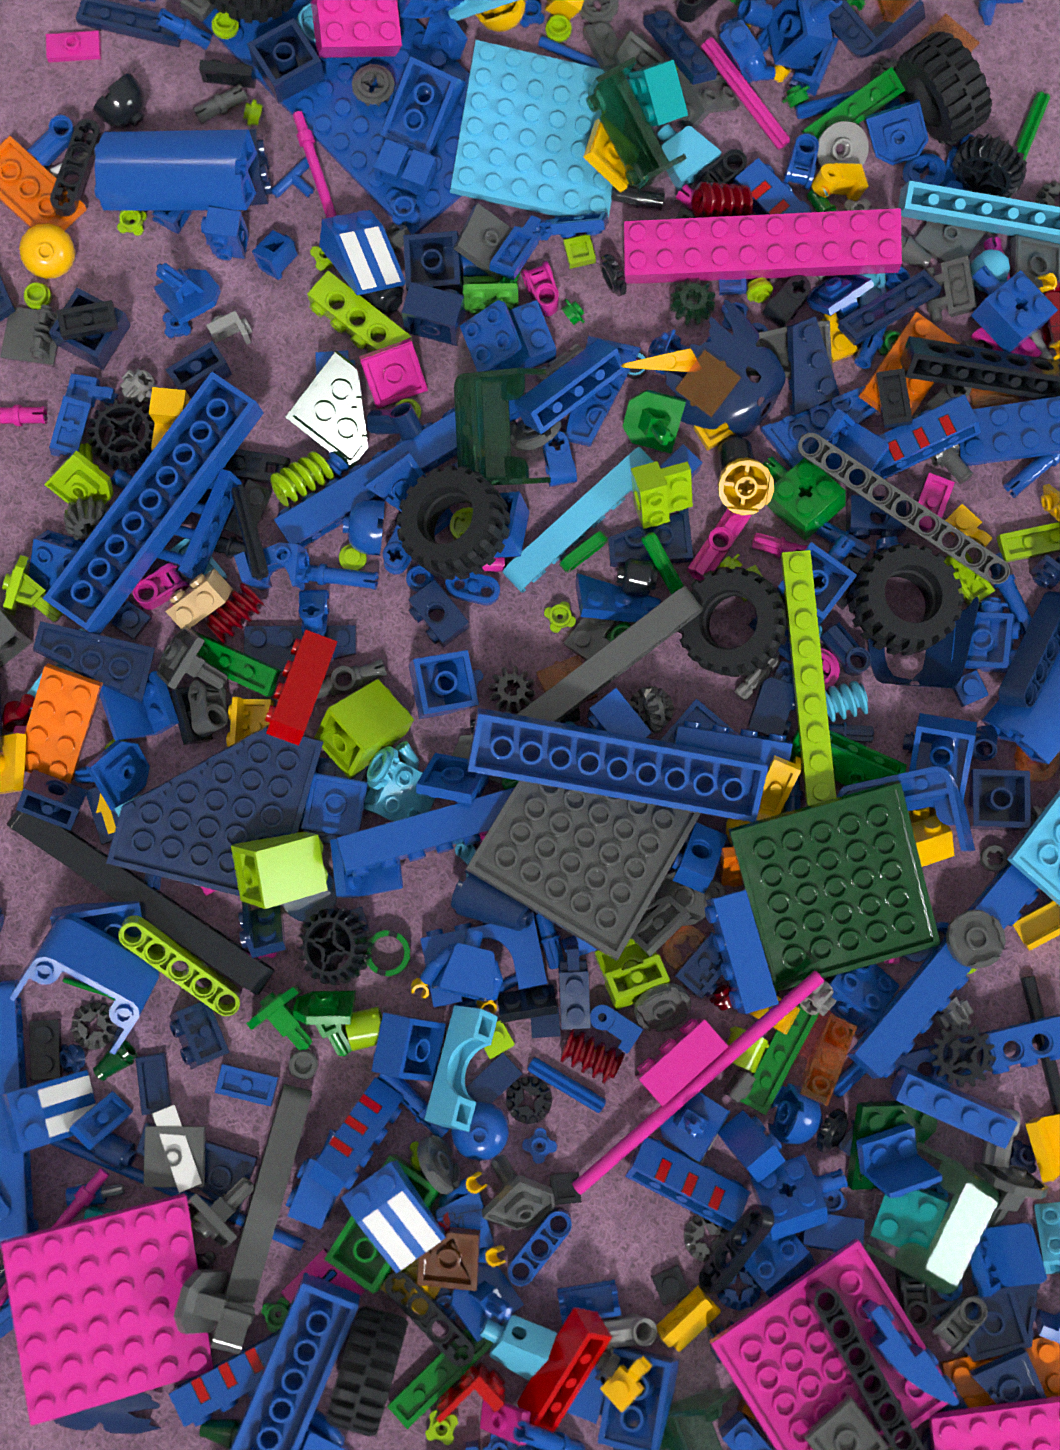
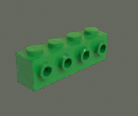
(854, 761)

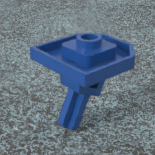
(898, 131)
(186, 292)
(839, 294)
(116, 772)
(695, 1125)
(491, 1300)

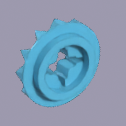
(382, 767)

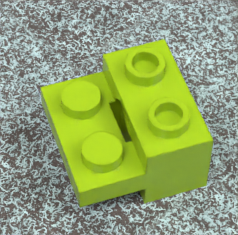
(660, 491)
(630, 974)

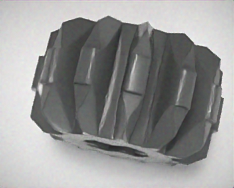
(83, 517)
(501, 688)

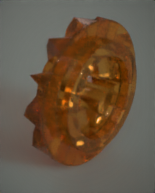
(1037, 773)
(672, 954)

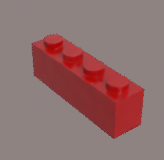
(301, 687)
(566, 1370)

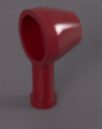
(16, 711)

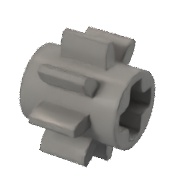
(137, 385)
(819, 1000)
(955, 1012)

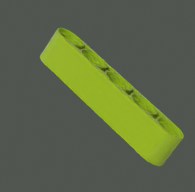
(174, 952)

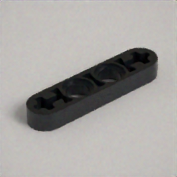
(79, 168)
(762, 1221)
(426, 1320)

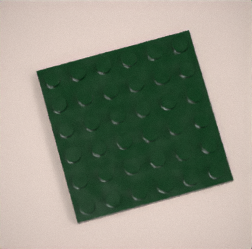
(836, 885)

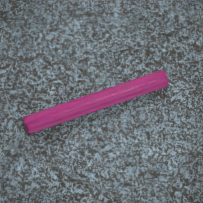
(745, 93)

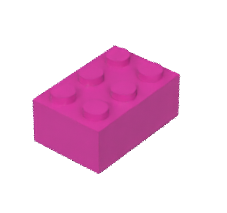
(356, 28)
(680, 1060)

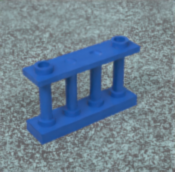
(208, 529)

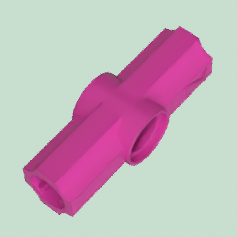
(710, 555)

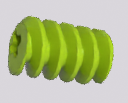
(299, 476)

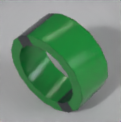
(407, 953)

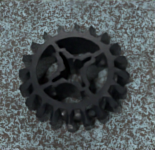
(989, 166)
(131, 425)
(324, 956)

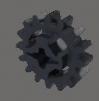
(972, 1045)

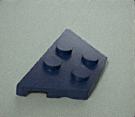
(1007, 1321)

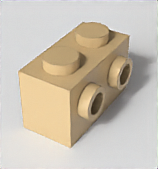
(198, 600)

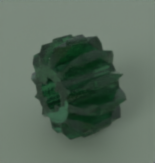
(686, 307)

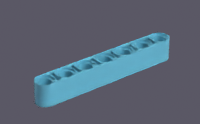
(574, 523)

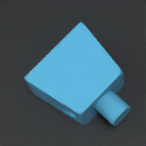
(695, 147)
(519, 1344)

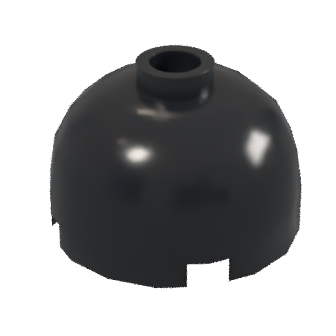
(122, 103)

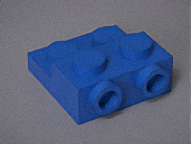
(992, 642)
(450, 779)

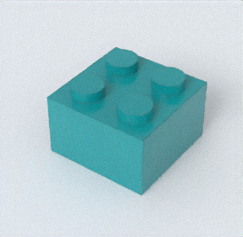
(658, 92)
(910, 1218)

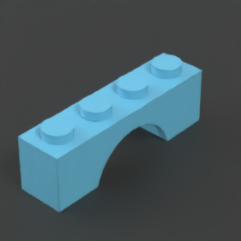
(467, 1034)

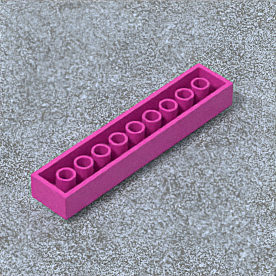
(763, 246)

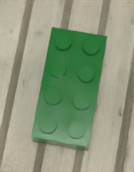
(354, 1251)

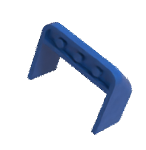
(925, 789)
(97, 961)

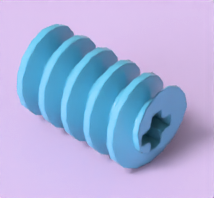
(846, 699)

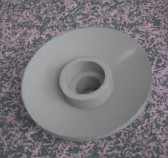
(853, 142)

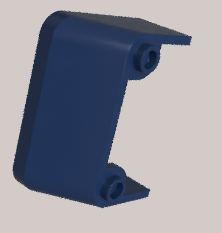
(866, 42)

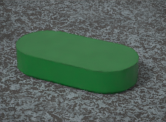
(583, 552)

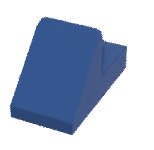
(446, 32)

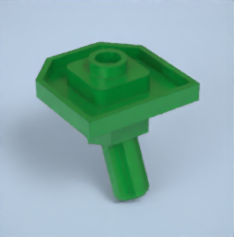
(653, 420)
(328, 1013)
(281, 1017)

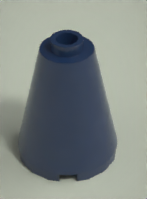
(487, 904)

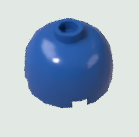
(365, 526)
(796, 1116)
(486, 1134)

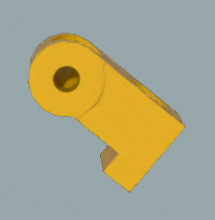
(840, 180)

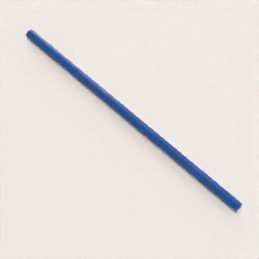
(138, 1175)

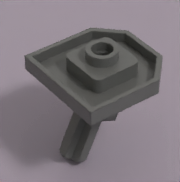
(182, 657)
(1012, 1186)
(520, 1200)
(211, 1219)
(204, 1303)

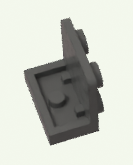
(705, 99)

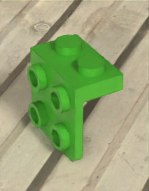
(484, 290)

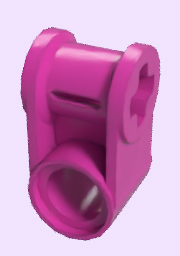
(540, 285)
(161, 585)

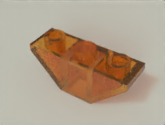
(827, 1059)

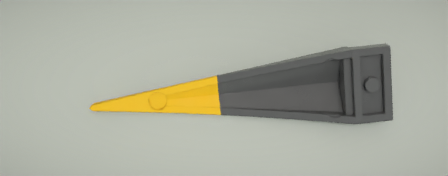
(774, 339)

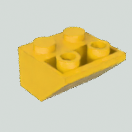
(931, 836)

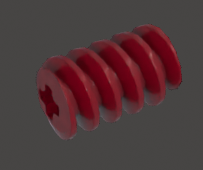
(721, 200)
(234, 612)
(591, 1056)

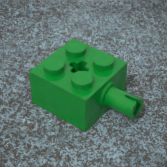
(804, 496)

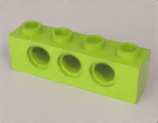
(331, 291)

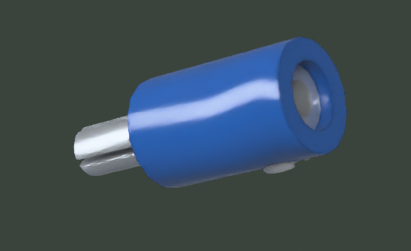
(101, 1194)

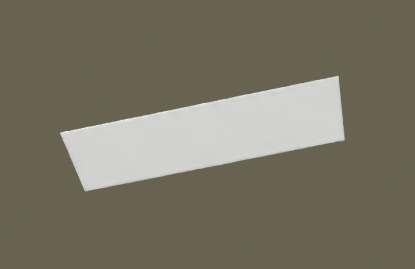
(185, 1172)

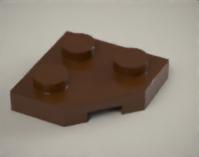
(452, 1261)

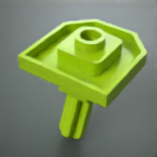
(80, 478)
(25, 591)

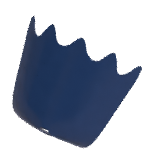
(937, 666)

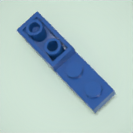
(908, 1359)

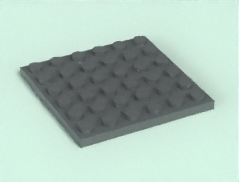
(582, 858)

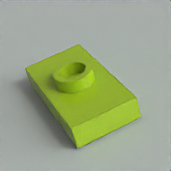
(972, 584)

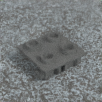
(29, 337)

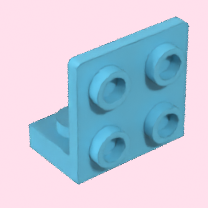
(399, 796)
(1049, 1234)

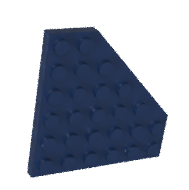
(228, 799)

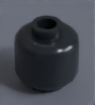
(385, 300)
(732, 449)
(637, 576)

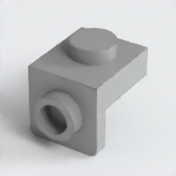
(227, 325)

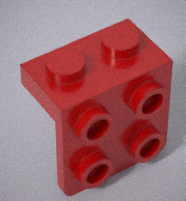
(479, 1378)

